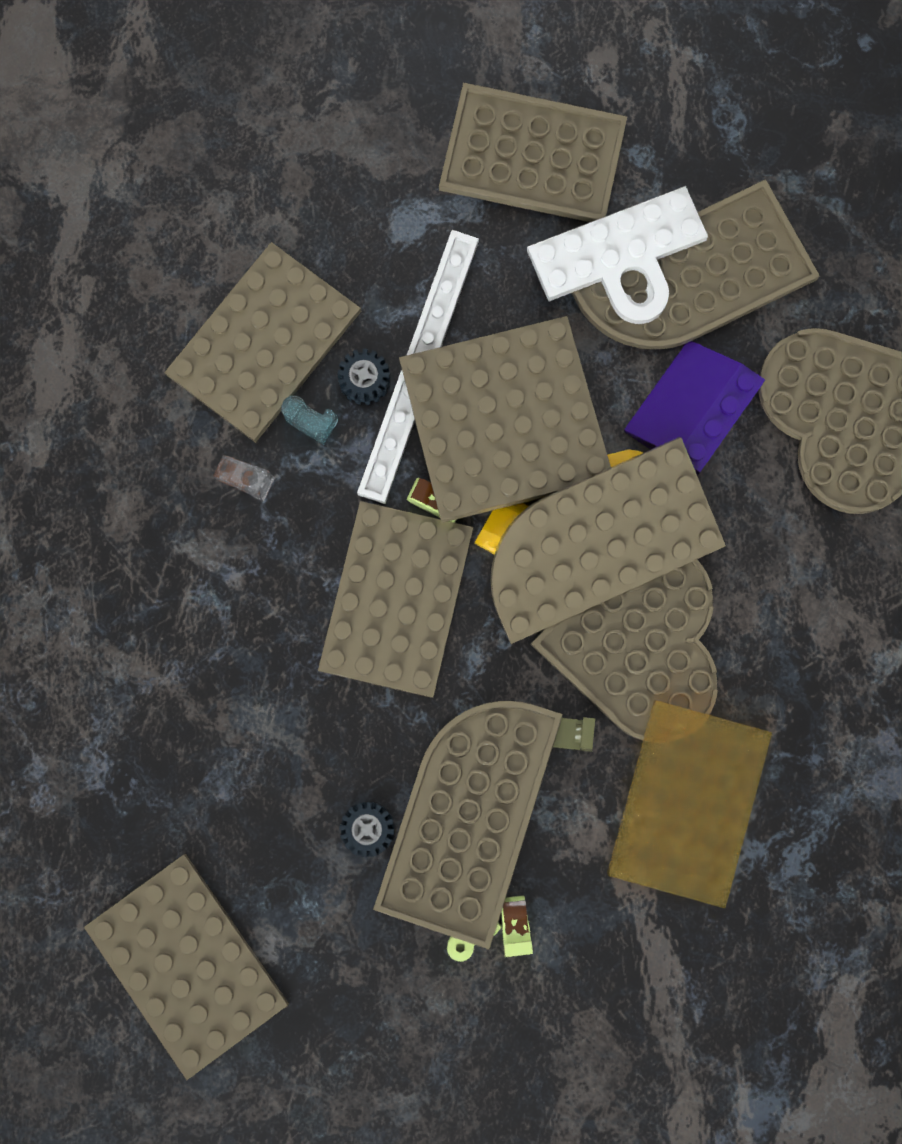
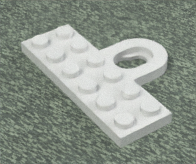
(617, 245)

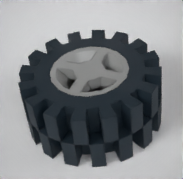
(365, 366)
(354, 829)

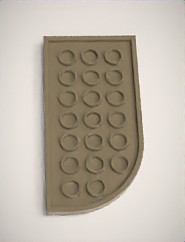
(740, 267)
(601, 539)
(469, 820)

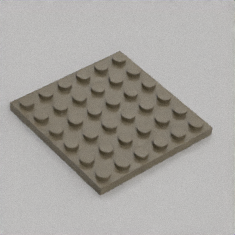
(504, 418)

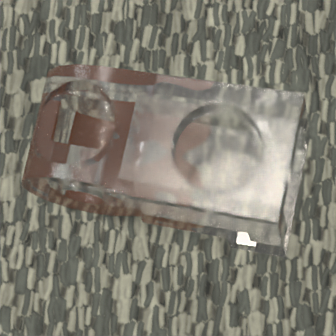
(244, 477)

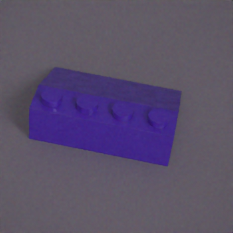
(695, 401)

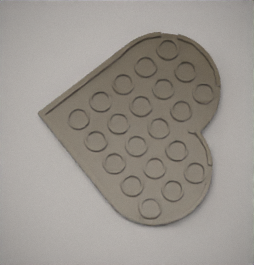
(846, 412)
(640, 649)

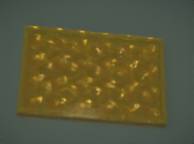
(689, 804)

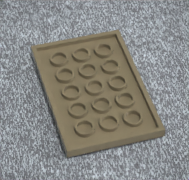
(533, 153)
(263, 341)
(396, 599)
(186, 966)

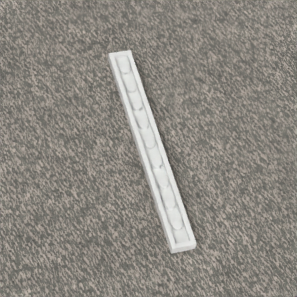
(428, 335)

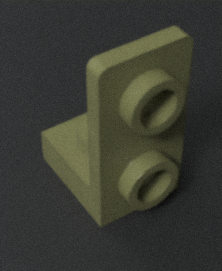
(575, 734)

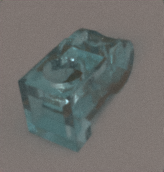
(307, 419)

